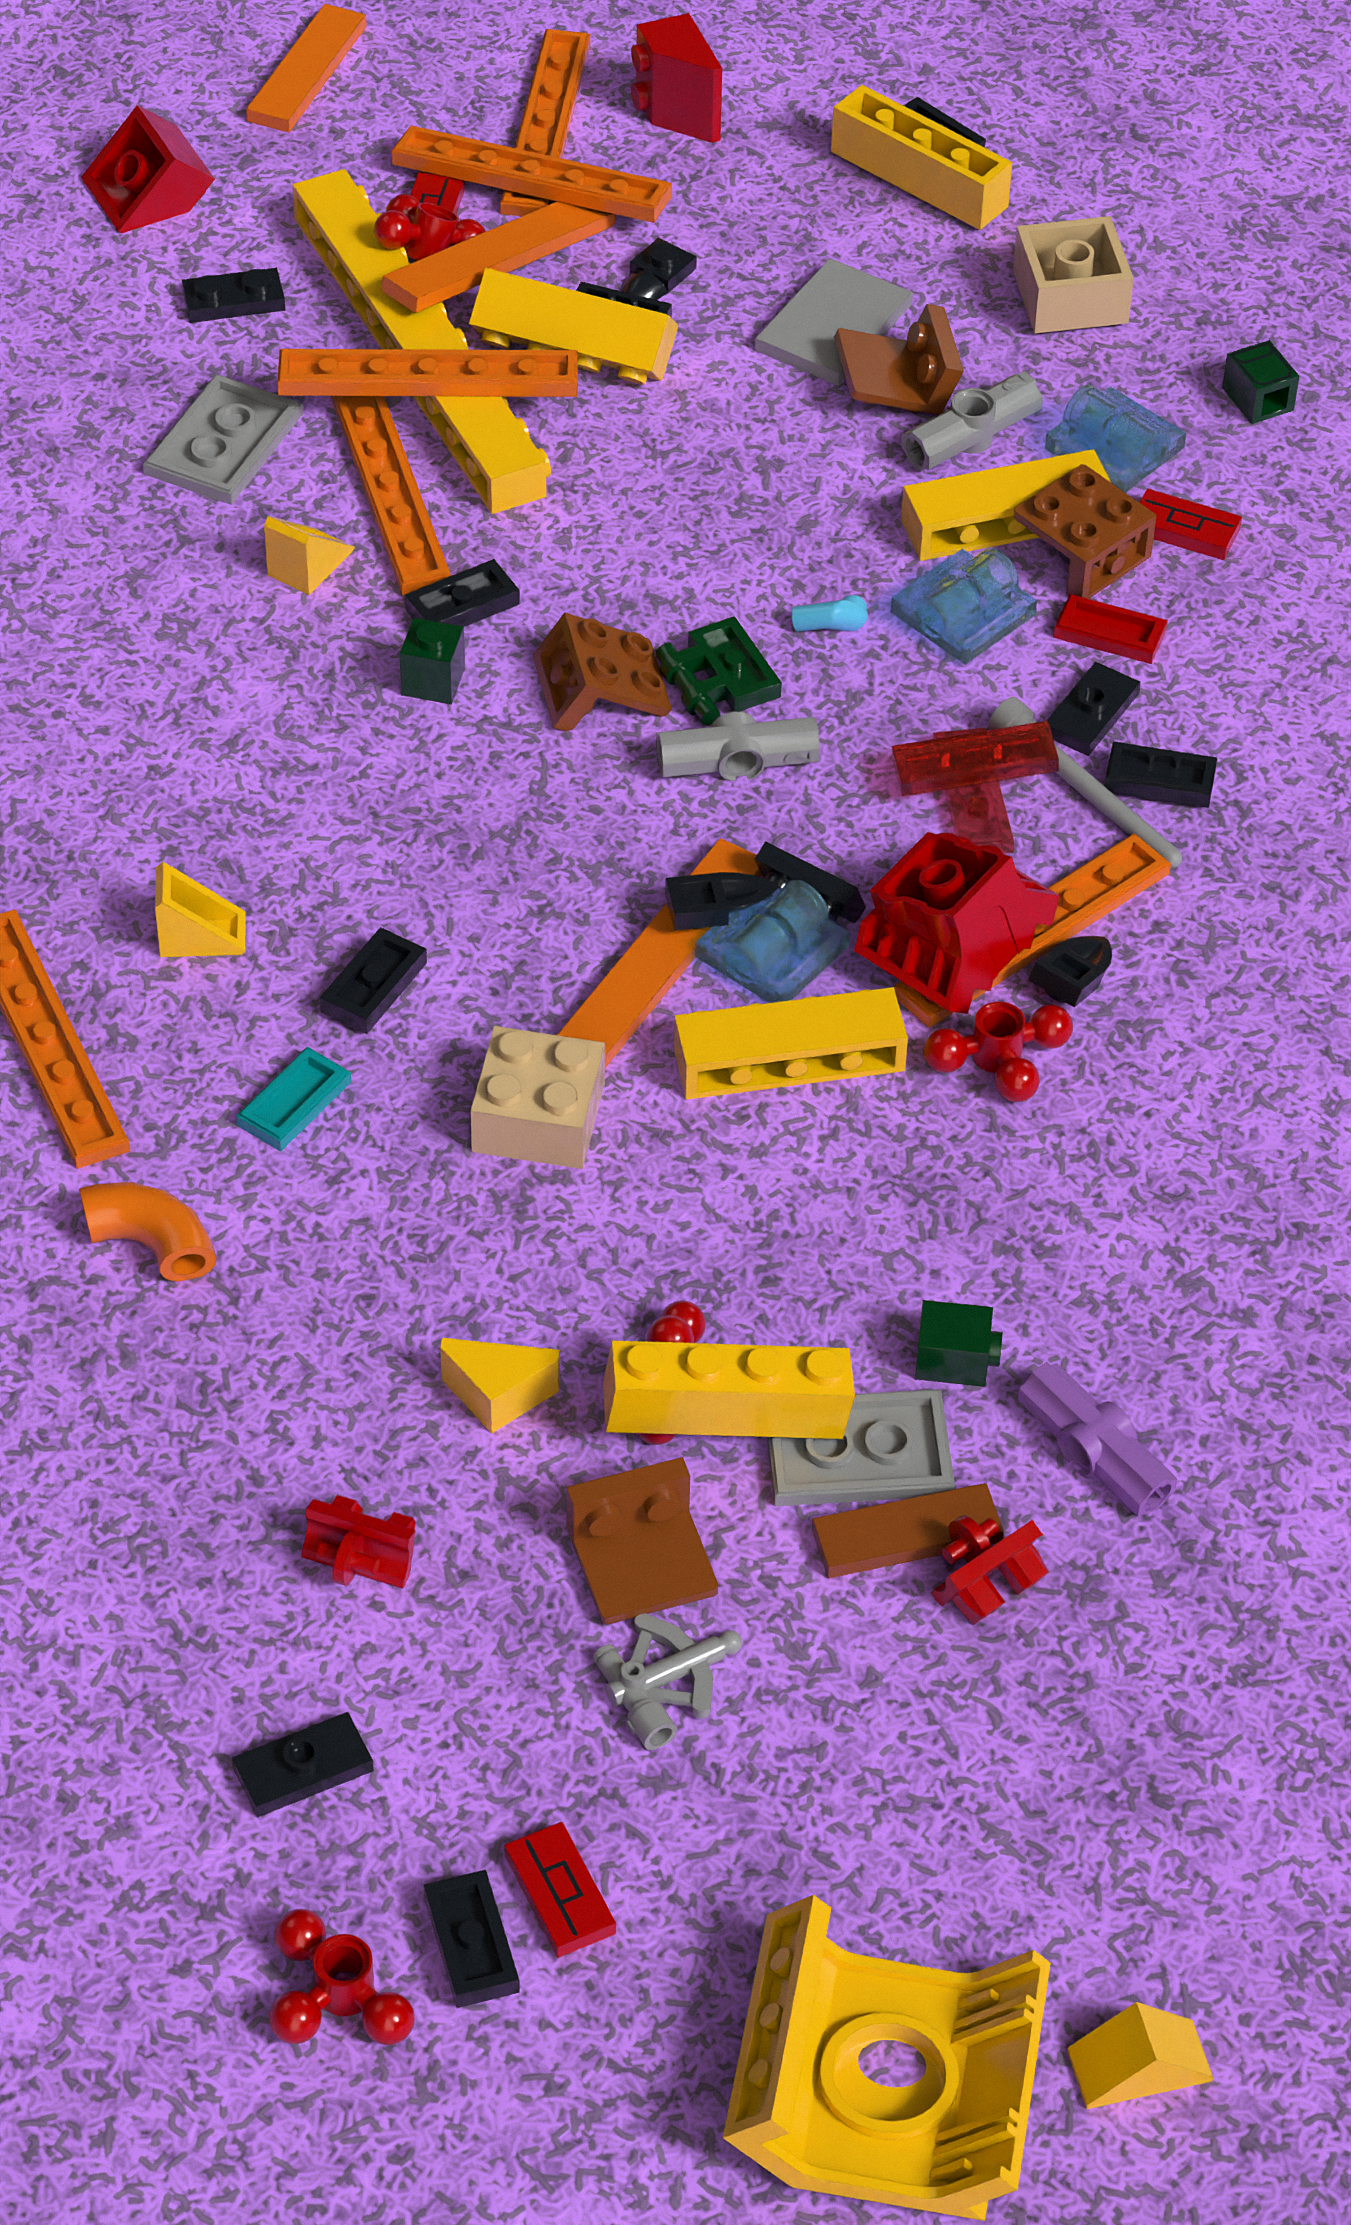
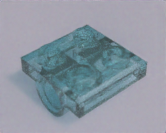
(1121, 431)
(966, 603)
(776, 943)

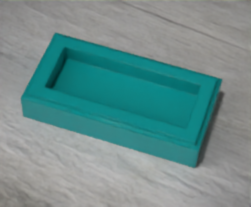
(293, 1099)

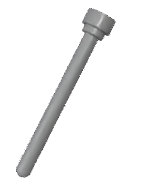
(1014, 713)

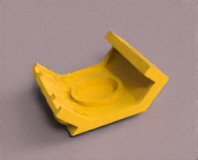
(833, 2131)

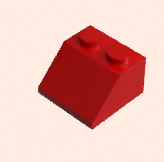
(677, 78)
(146, 173)

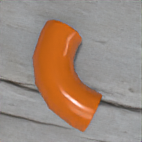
(153, 1219)

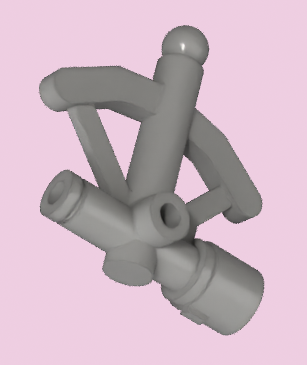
(640, 1686)

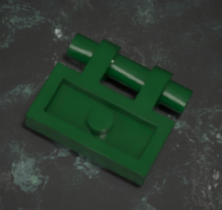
(732, 663)

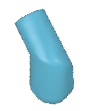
(838, 615)

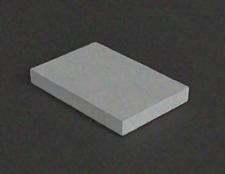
(831, 300)
(223, 439)
(888, 1452)

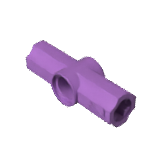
(1097, 1439)

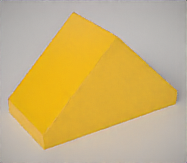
(301, 553)
(195, 918)
(499, 1379)
(1138, 2056)

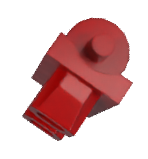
(359, 1543)
(1013, 1556)

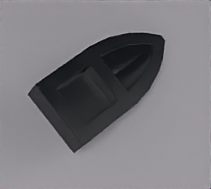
(658, 270)
(709, 898)
(1073, 968)

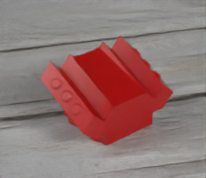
(952, 918)

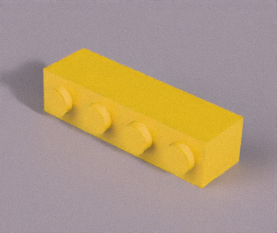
(921, 157)
(564, 319)
(979, 506)
(790, 1043)
(728, 1389)

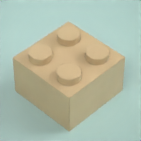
(1072, 274)
(538, 1097)

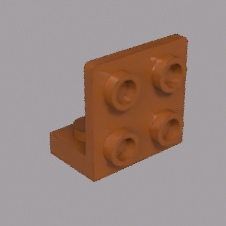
(901, 372)
(1091, 525)
(595, 661)
(639, 1541)

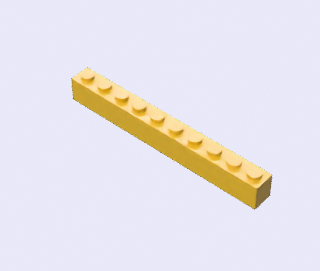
(477, 430)

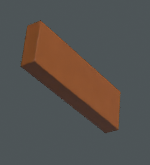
(898, 1530)

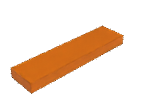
(306, 68)

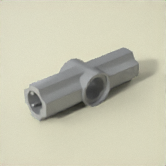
(971, 421)
(737, 746)

